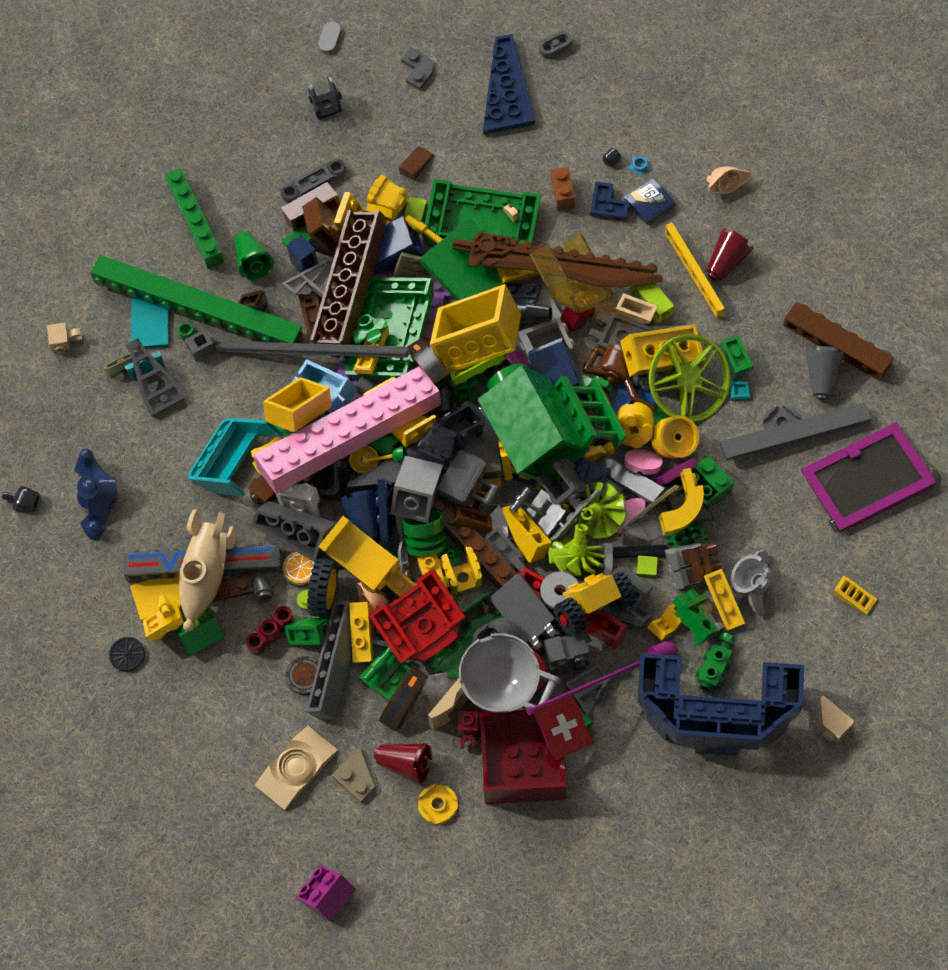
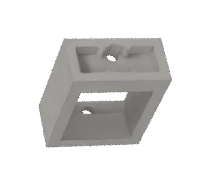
(524, 335)

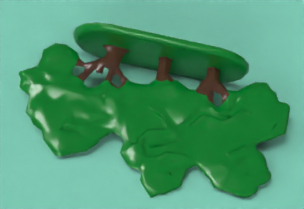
(450, 659)

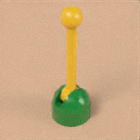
(398, 455)

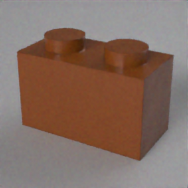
(562, 188)

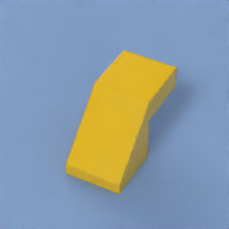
(666, 624)

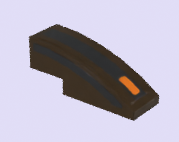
(429, 362)
(403, 699)

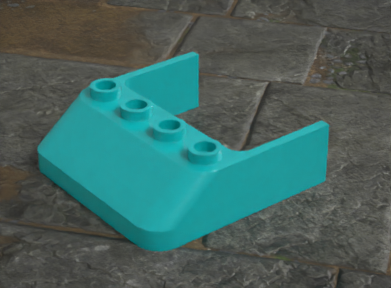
(226, 452)

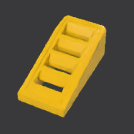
(851, 600)

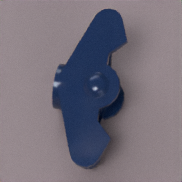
(94, 493)

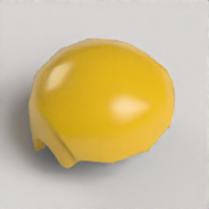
(355, 459)

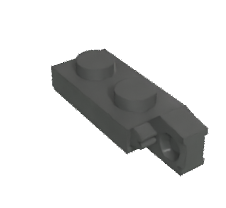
(505, 549)

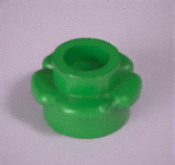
(186, 327)

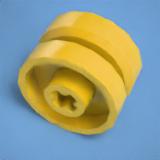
(675, 437)

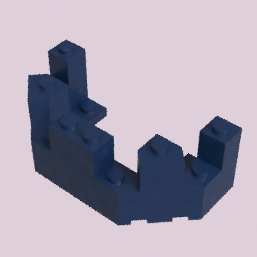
(714, 722)

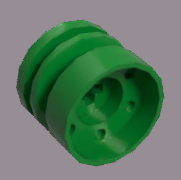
(425, 538)

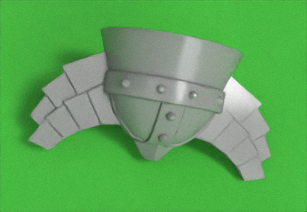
(753, 577)

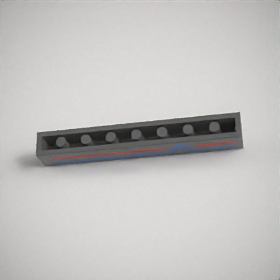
(238, 561)

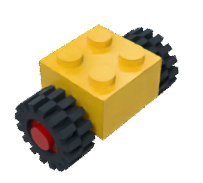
(590, 596)

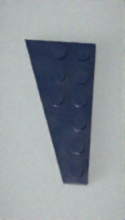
(507, 94)

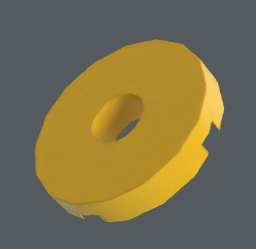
(441, 815)

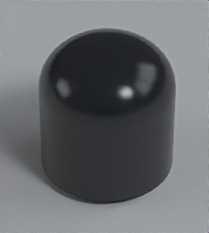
(611, 157)

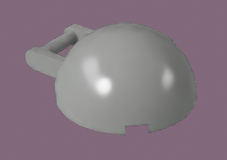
(502, 674)

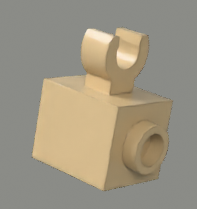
(60, 337)

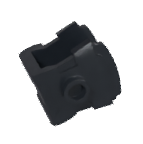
(333, 97)

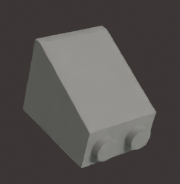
(416, 489)

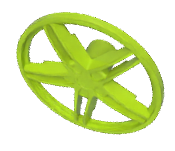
(688, 376)

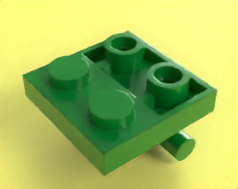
(384, 674)

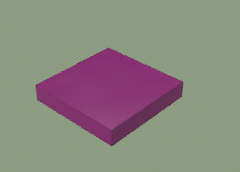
(674, 472)

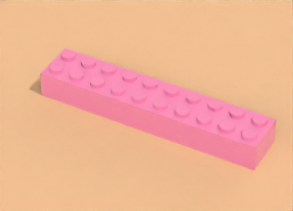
(347, 429)

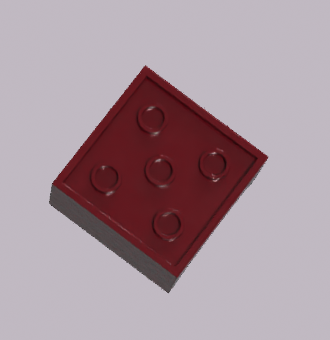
(518, 760)

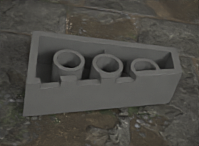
(293, 528)

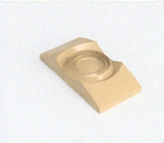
(447, 706)
(295, 767)

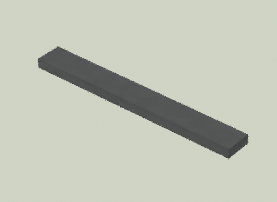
(795, 431)

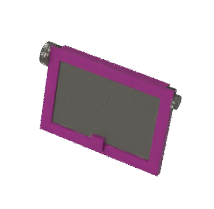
(869, 477)

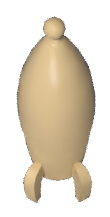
(203, 565)

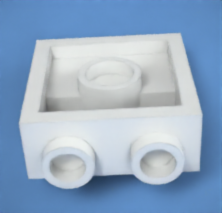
(301, 498)

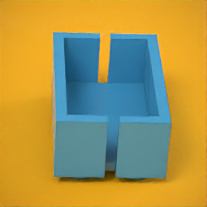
(340, 387)

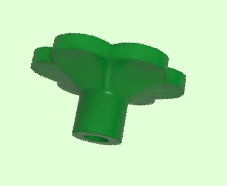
(455, 558)

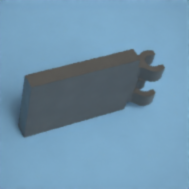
(615, 329)
(526, 610)

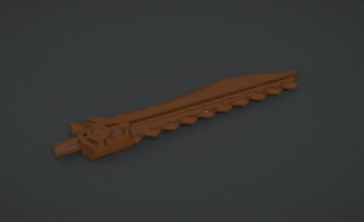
(601, 271)

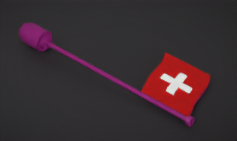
(562, 718)

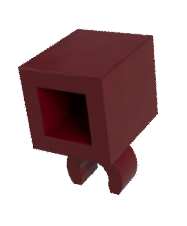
(574, 319)
(468, 727)

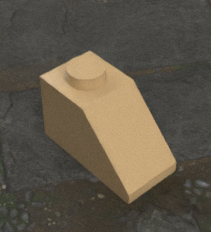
(636, 309)
(833, 721)

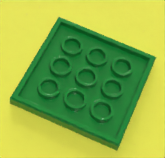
(452, 268)

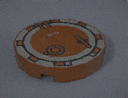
(301, 674)

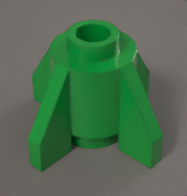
(464, 389)

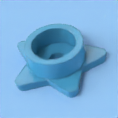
(639, 160)

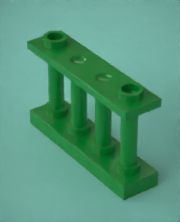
(577, 417)

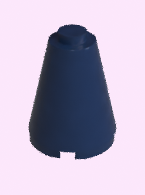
(363, 512)

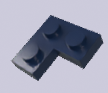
(604, 206)

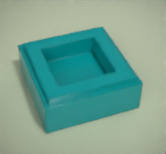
(739, 390)

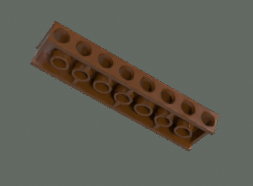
(352, 280)

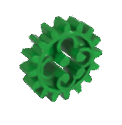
(691, 529)

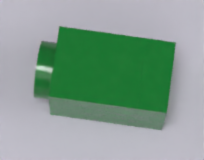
(529, 421)

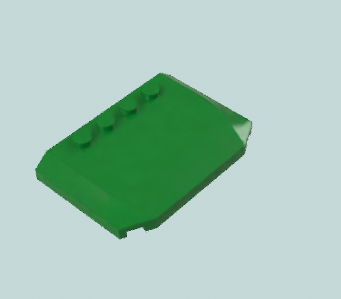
(454, 204)
(405, 308)

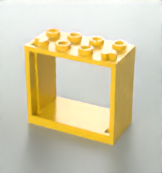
(476, 328)

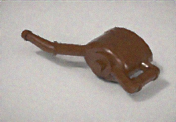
(613, 369)

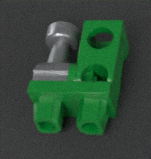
(696, 614)

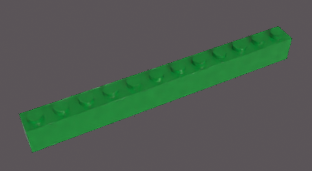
(194, 302)

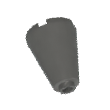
(823, 370)

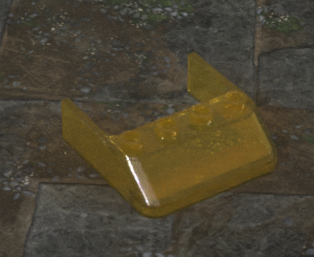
(569, 292)

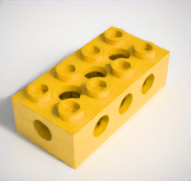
(641, 348)

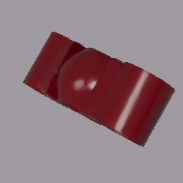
(266, 638)

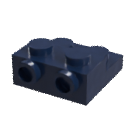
(589, 474)

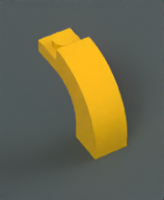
(679, 519)

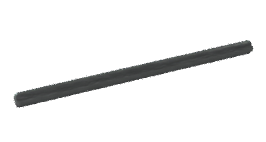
(312, 349)

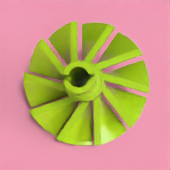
(603, 518)
(574, 553)

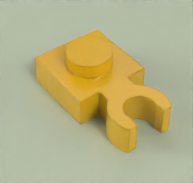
(598, 452)

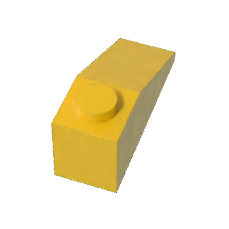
(527, 535)

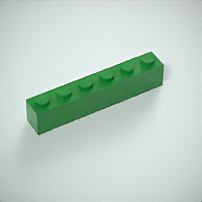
(194, 218)

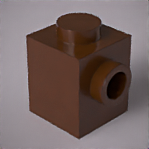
(261, 491)

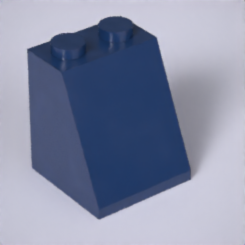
(397, 238)
(556, 361)

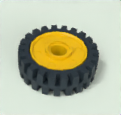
(322, 588)

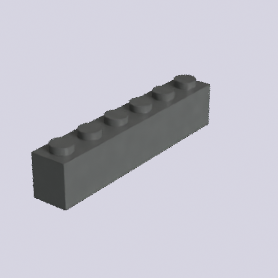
(332, 664)

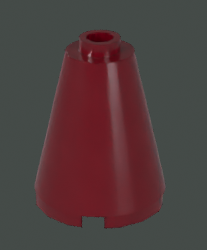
(727, 254)
(405, 760)

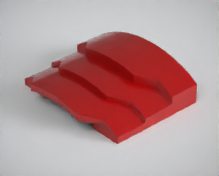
(420, 620)

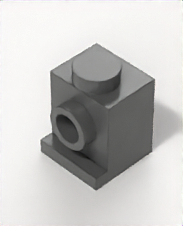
(200, 344)

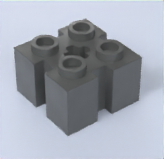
(566, 653)

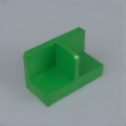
(736, 356)
(306, 631)

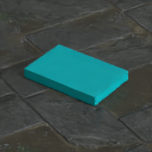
(149, 323)

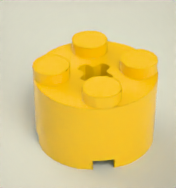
(637, 423)

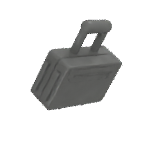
(463, 478)

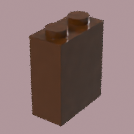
(321, 224)

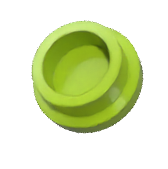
(302, 599)

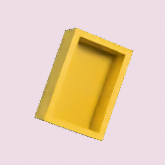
(297, 404)

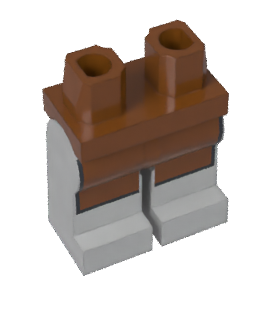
(691, 563)

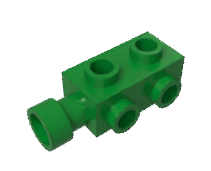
(715, 664)

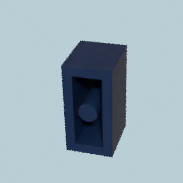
(302, 254)

